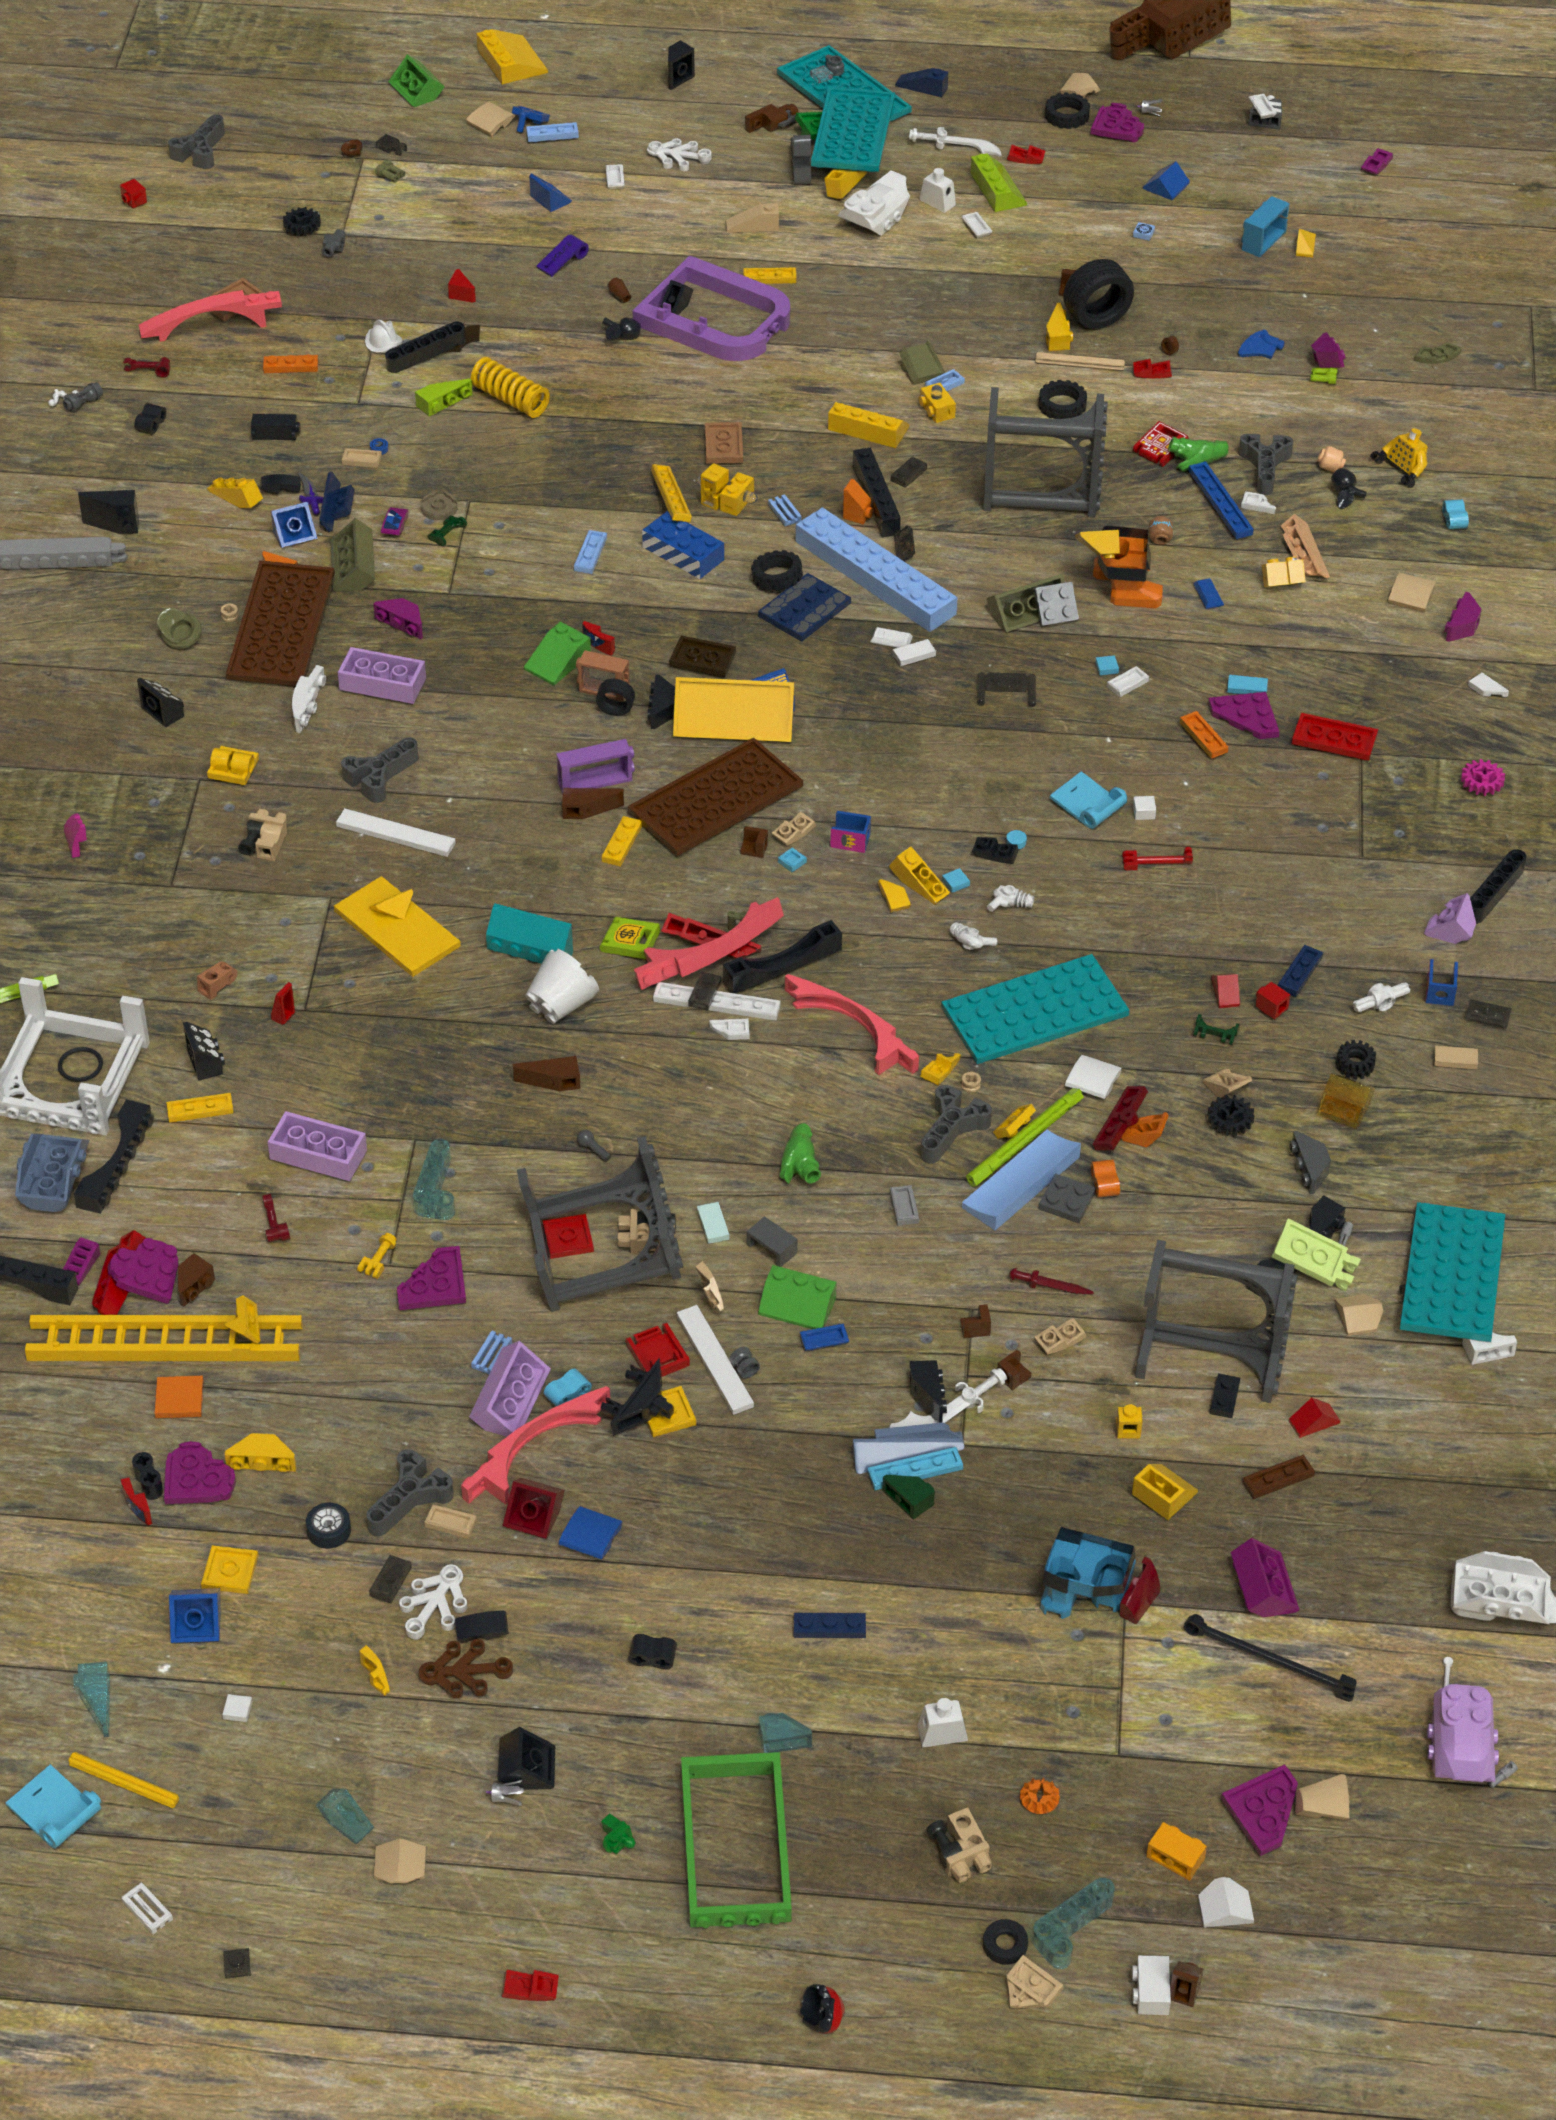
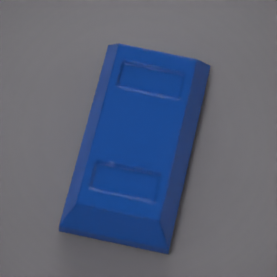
(1208, 593)
(824, 1337)

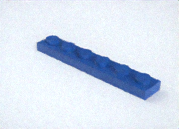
(1221, 500)

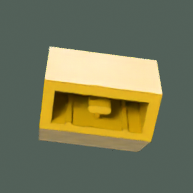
(1162, 1490)

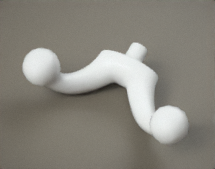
(57, 395)

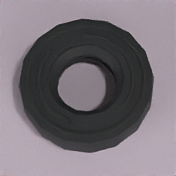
(1000, 1955)

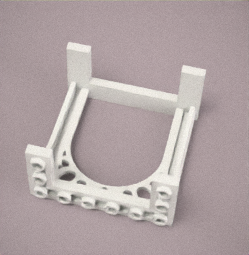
(94, 1100)

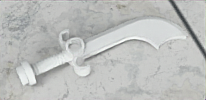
(941, 139)
(967, 1399)

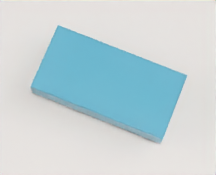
(1246, 684)

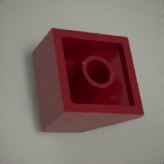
(533, 1507)

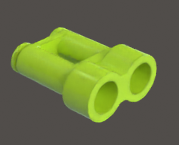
(1324, 375)

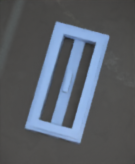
(948, 380)
(788, 510)
(485, 1347)

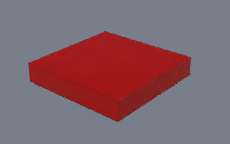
(568, 1236)

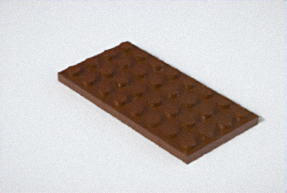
(280, 623)
(715, 796)

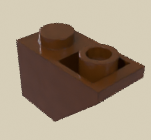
(193, 1277)

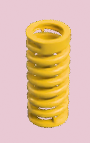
(531, 396)

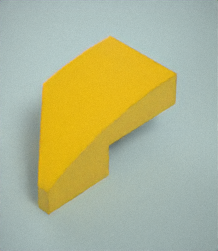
(895, 895)
(940, 1068)
(374, 1666)

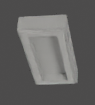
(904, 1205)

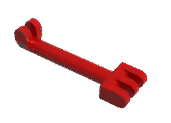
(1131, 859)

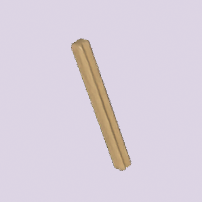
(1080, 361)

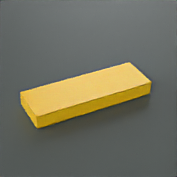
(771, 275)
(199, 1107)

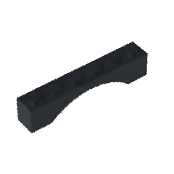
(884, 508)
(749, 972)
(96, 1189)
(1324, 1219)
(49, 1282)

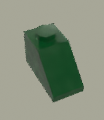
(909, 1493)

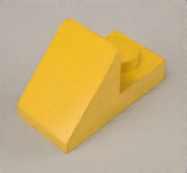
(247, 1321)

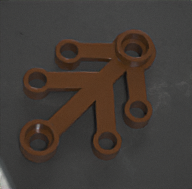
(463, 1669)

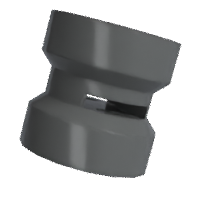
(743, 1361)

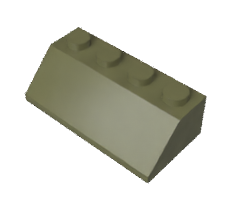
(353, 557)
(1018, 606)

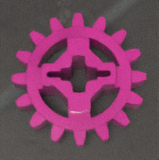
(1483, 777)

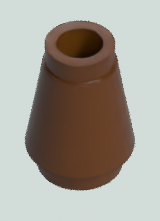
(619, 289)

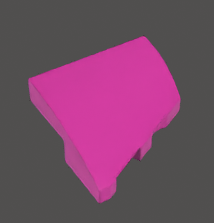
(75, 833)

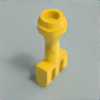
(387, 1242)

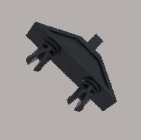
(643, 1403)

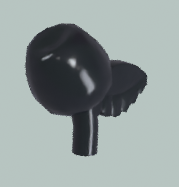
(626, 329)
(1344, 483)

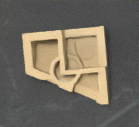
(1324, 1799)

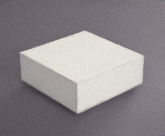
(237, 1708)

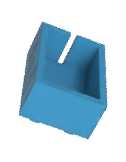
(1265, 226)

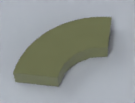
(1437, 354)

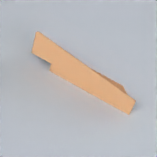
(1303, 546)

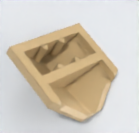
(1225, 1082)
(1359, 1313)
(400, 1861)

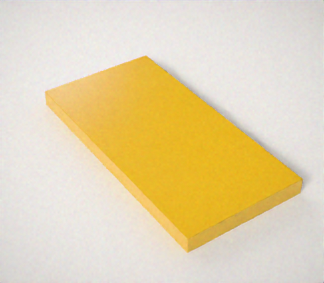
(733, 709)
(409, 942)

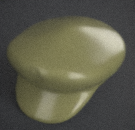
(178, 628)

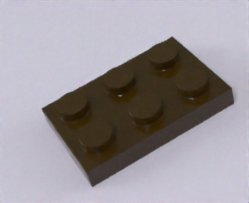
(702, 656)

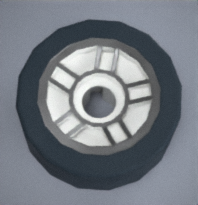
(318, 1521)

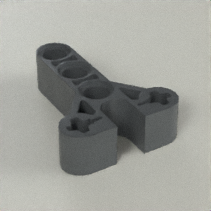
(198, 144)
(801, 158)
(1265, 457)
(377, 770)
(952, 1122)
(409, 1492)

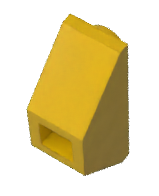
(261, 1453)

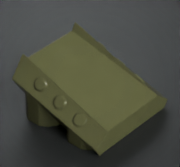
(921, 363)

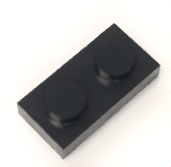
(1225, 1395)

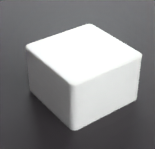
(1144, 807)

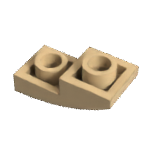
(795, 829)
(1060, 1338)

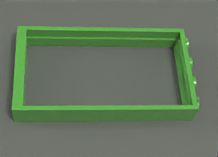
(728, 1767)

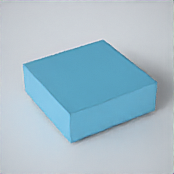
(1107, 665)
(792, 859)
(955, 880)

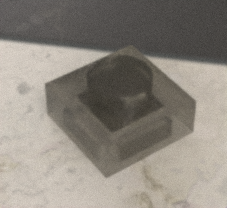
(237, 1963)

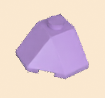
(1454, 923)

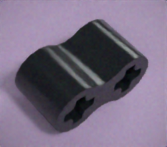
(150, 418)
(147, 1475)
(652, 1651)

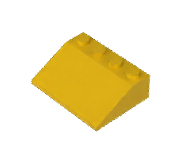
(509, 56)

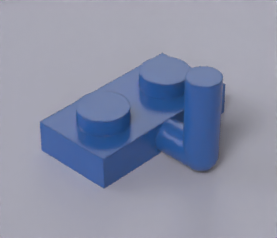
(524, 113)

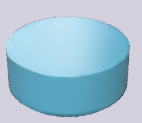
(1017, 837)

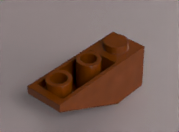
(588, 802)
(552, 1074)

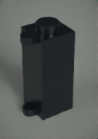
(275, 427)

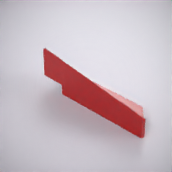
(701, 933)
(107, 1296)

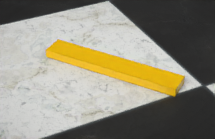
(671, 493)

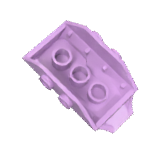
(1463, 1734)

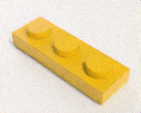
(621, 841)

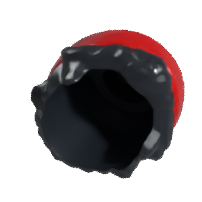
(822, 2008)

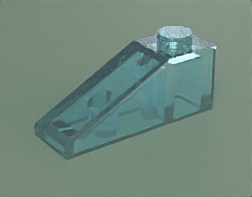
(94, 1691)

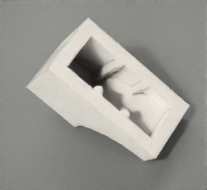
(1484, 1351)

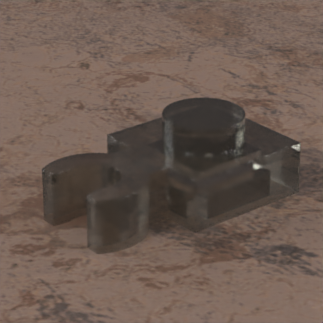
(388, 144)

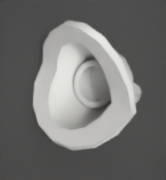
(382, 337)

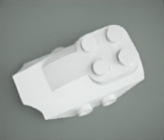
(879, 204)
(1502, 1586)

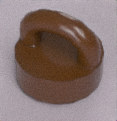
(1170, 345)

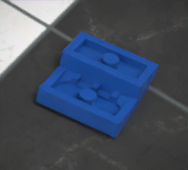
(590, 1532)

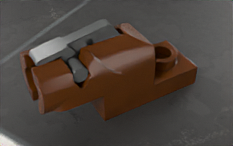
(771, 117)

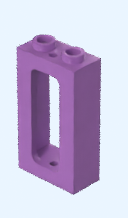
(597, 776)

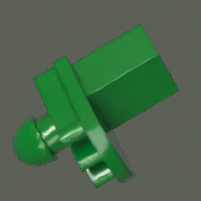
(618, 1835)

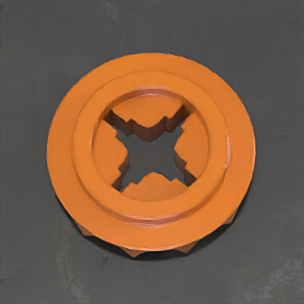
(1049, 1800)

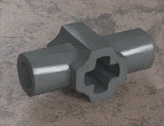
(333, 243)

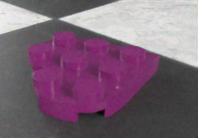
(1117, 123)
(146, 1271)
(196, 1476)

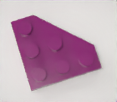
(1246, 712)
(434, 1282)
(1263, 1807)

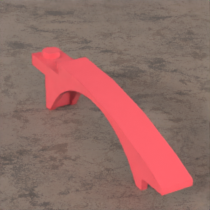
(247, 305)
(668, 963)
(889, 1048)
(494, 1474)

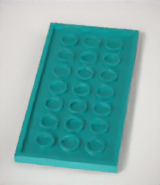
(798, 75)
(853, 129)
(1034, 1008)
(1453, 1272)

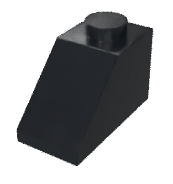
(678, 296)

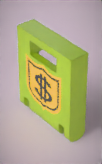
(625, 935)

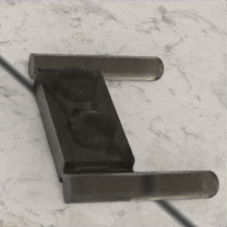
(1006, 683)

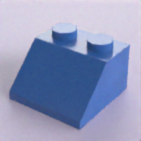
(195, 1615)

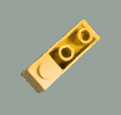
(841, 181)
(1058, 330)
(239, 492)
(918, 876)

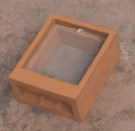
(596, 668)

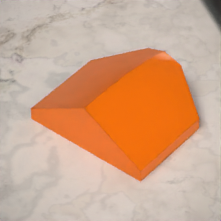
(1146, 1130)

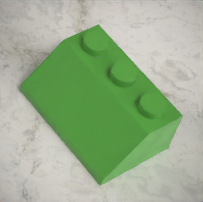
(415, 82)
(797, 1298)

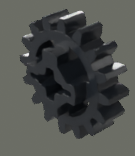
(301, 221)
(1241, 1115)

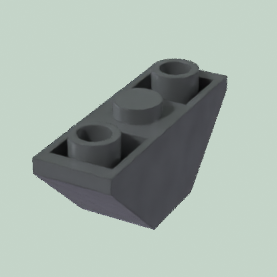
(1311, 1159)

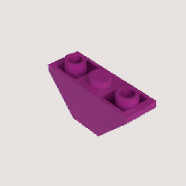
(1327, 352)
(400, 615)
(1464, 619)

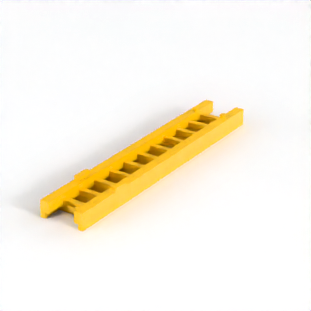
(158, 1352)

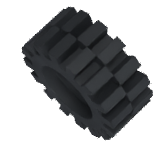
(1353, 1068)

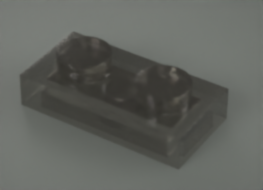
(908, 472)
(904, 543)
(704, 991)
(1488, 1014)
(390, 1579)

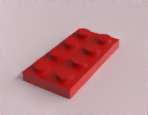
(1335, 736)

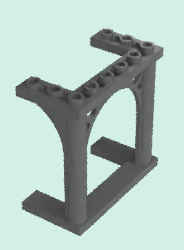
(1084, 427)
(636, 1180)
(1269, 1283)

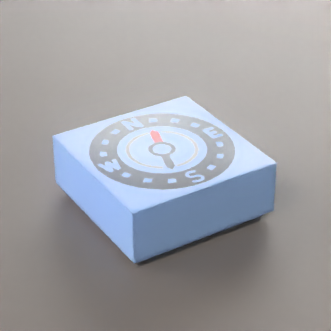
(1144, 231)

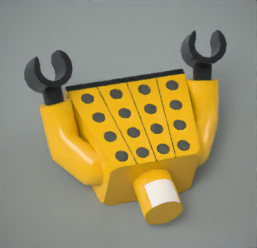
(1405, 453)

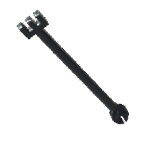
(1345, 1685)

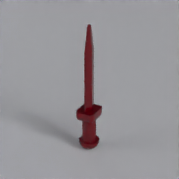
(1034, 1279)

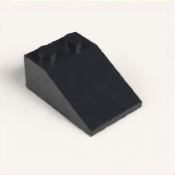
(110, 510)

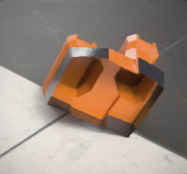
(1129, 570)

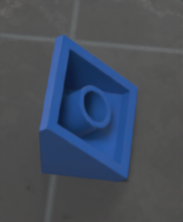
(1168, 181)
(547, 194)
(293, 525)

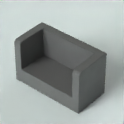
(774, 1239)

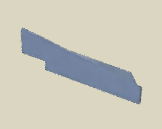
(903, 1443)

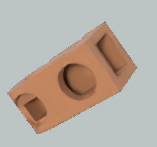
(215, 979)

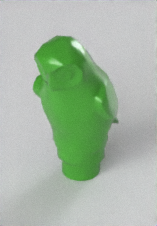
(1197, 451)
(800, 1156)

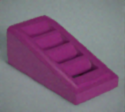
(87, 1249)

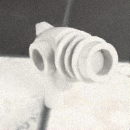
(1008, 896)
(970, 937)

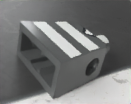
(1271, 122)

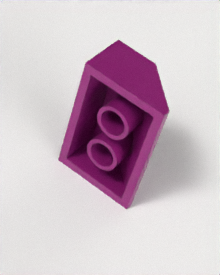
(1264, 1579)

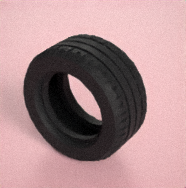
(1089, 279)

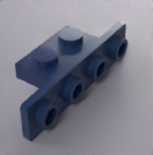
(336, 502)

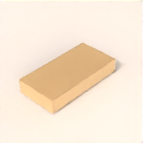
(361, 458)
(1456, 1057)
(450, 1521)

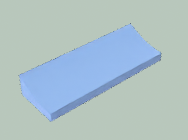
(1021, 1179)

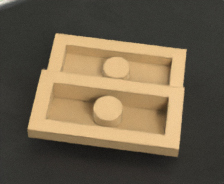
(489, 118)
(1411, 592)

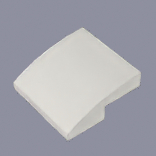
(1093, 1076)

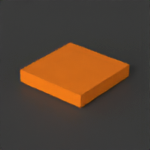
(179, 1397)

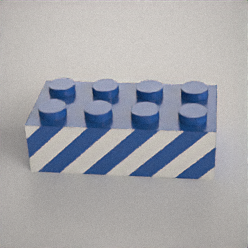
(683, 545)

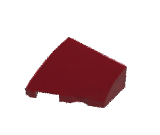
(1140, 1593)

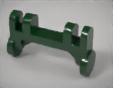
(449, 523)
(1205, 1029)

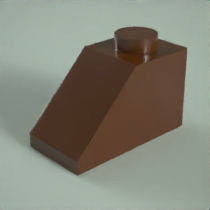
(1185, 1983)

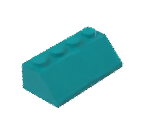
(527, 934)

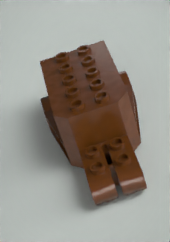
(1168, 26)

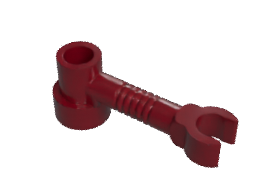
(161, 368)
(276, 1230)

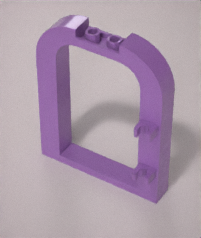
(707, 339)

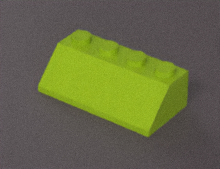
(995, 183)

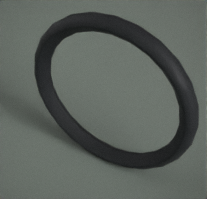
(77, 1079)

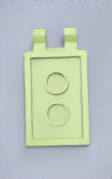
(1315, 1255)

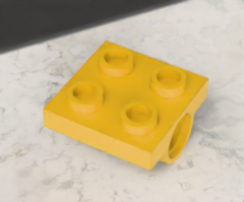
(232, 765)

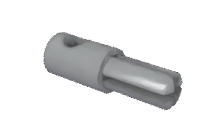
(1345, 1232)
(1504, 1773)

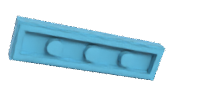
(920, 1466)

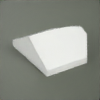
(1225, 1904)

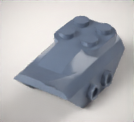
(49, 1171)

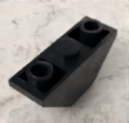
(661, 702)

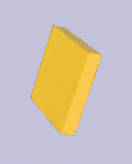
(682, 1417)
(230, 1569)

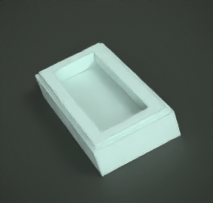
(713, 1222)

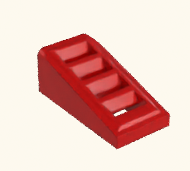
(283, 1005)

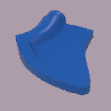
(1260, 344)

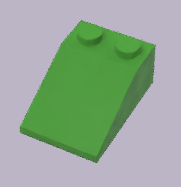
(557, 653)

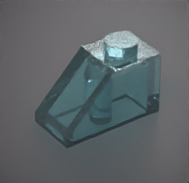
(783, 1733)
(345, 1814)

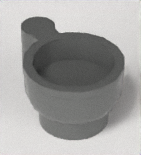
(834, 64)

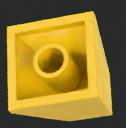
(1101, 542)

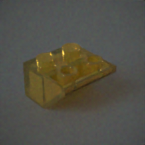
(1345, 1100)

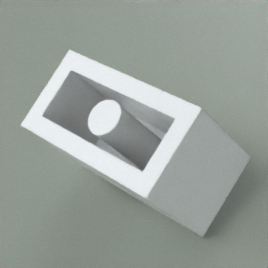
(1152, 1985)

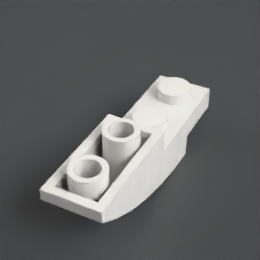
(304, 697)

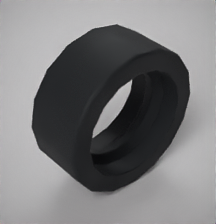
(615, 686)

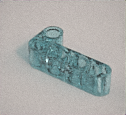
(427, 1196)
(1096, 1897)

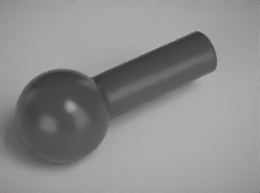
(586, 1139)

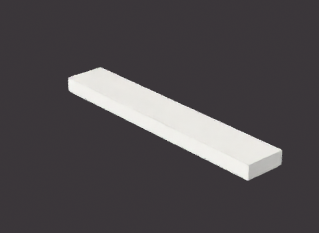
(396, 832)
(722, 1002)
(715, 1360)

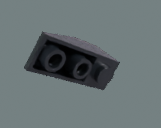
(926, 1387)

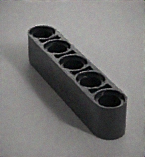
(425, 347)
(1498, 884)

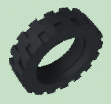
(1067, 120)
(1064, 388)
(777, 581)

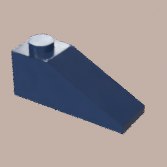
(927, 81)

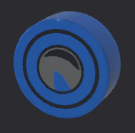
(379, 445)

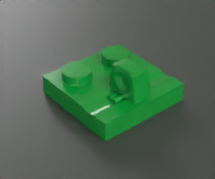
(809, 123)

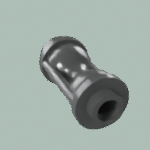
(90, 393)

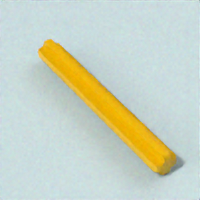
(123, 1780)

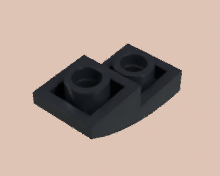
(274, 482)
(990, 849)
(483, 1624)

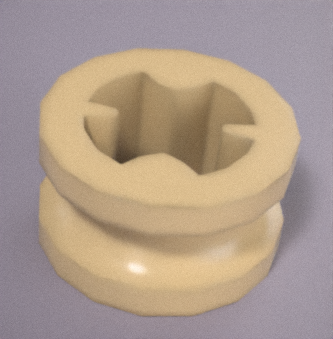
(229, 612)
(971, 1086)

